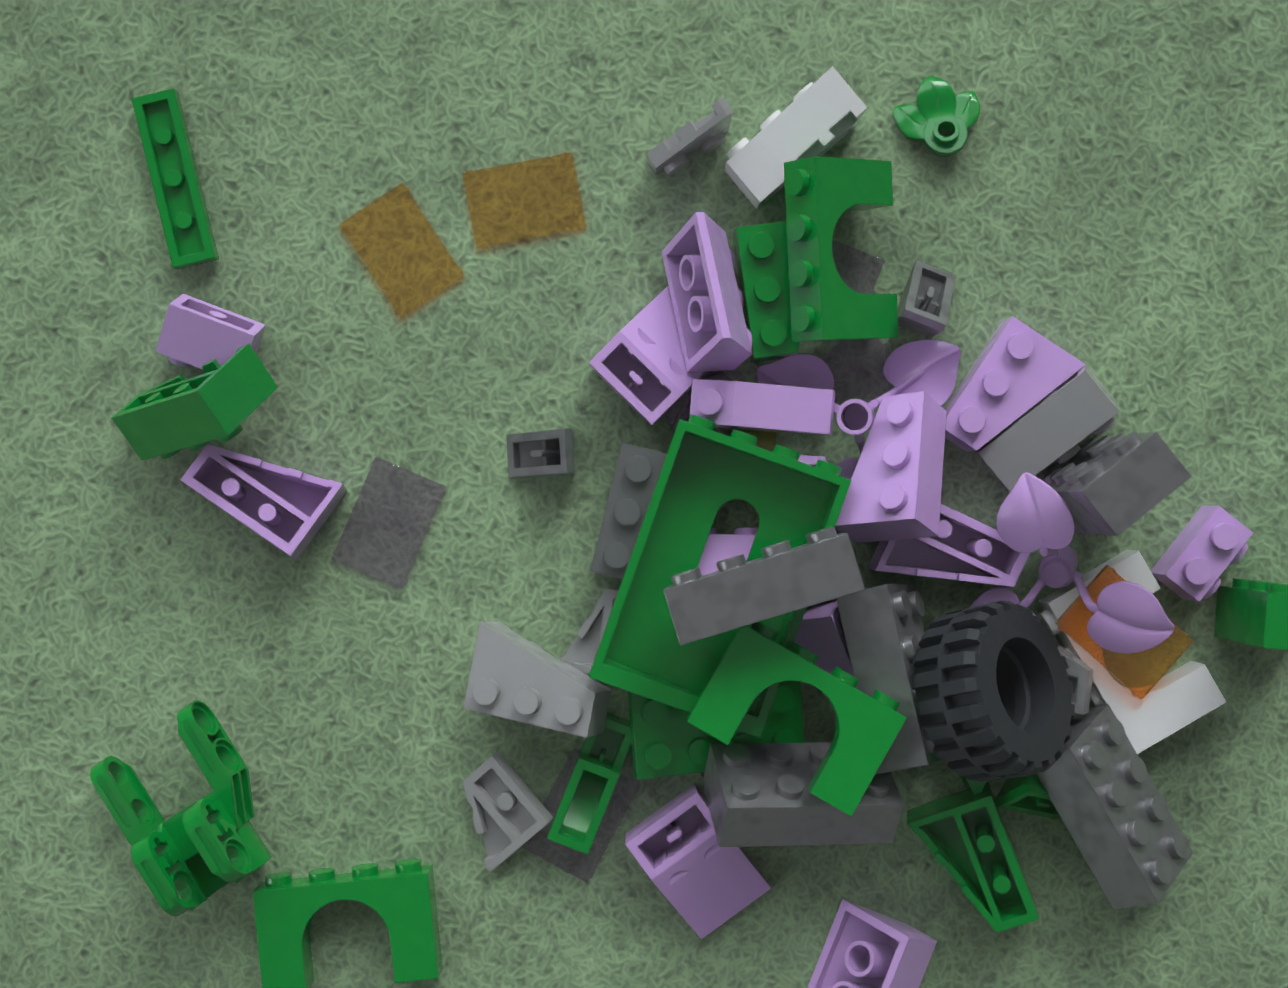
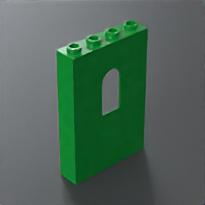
(696, 479)

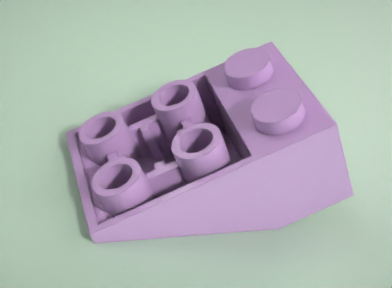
(647, 361)
(690, 868)

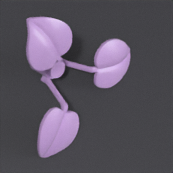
(910, 368)
(1038, 518)

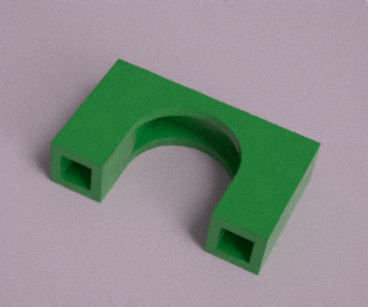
(815, 198)
(863, 723)
(399, 895)

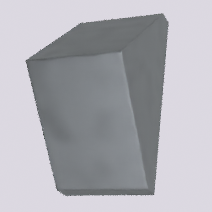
(926, 299)
(541, 453)

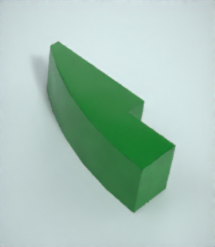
(591, 785)

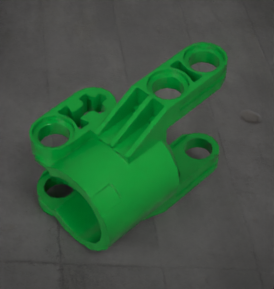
(204, 842)

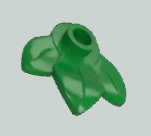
(937, 110)

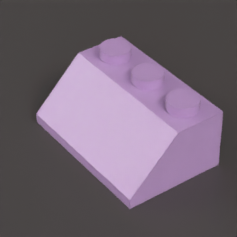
(706, 297)
(871, 952)

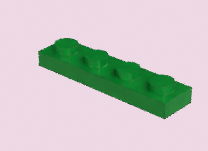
(175, 179)

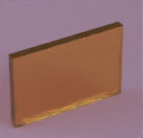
(524, 200)
(401, 250)
(1134, 670)

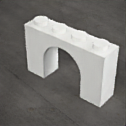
(1176, 697)

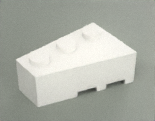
(806, 128)

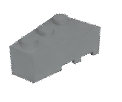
(1051, 428)
(531, 686)

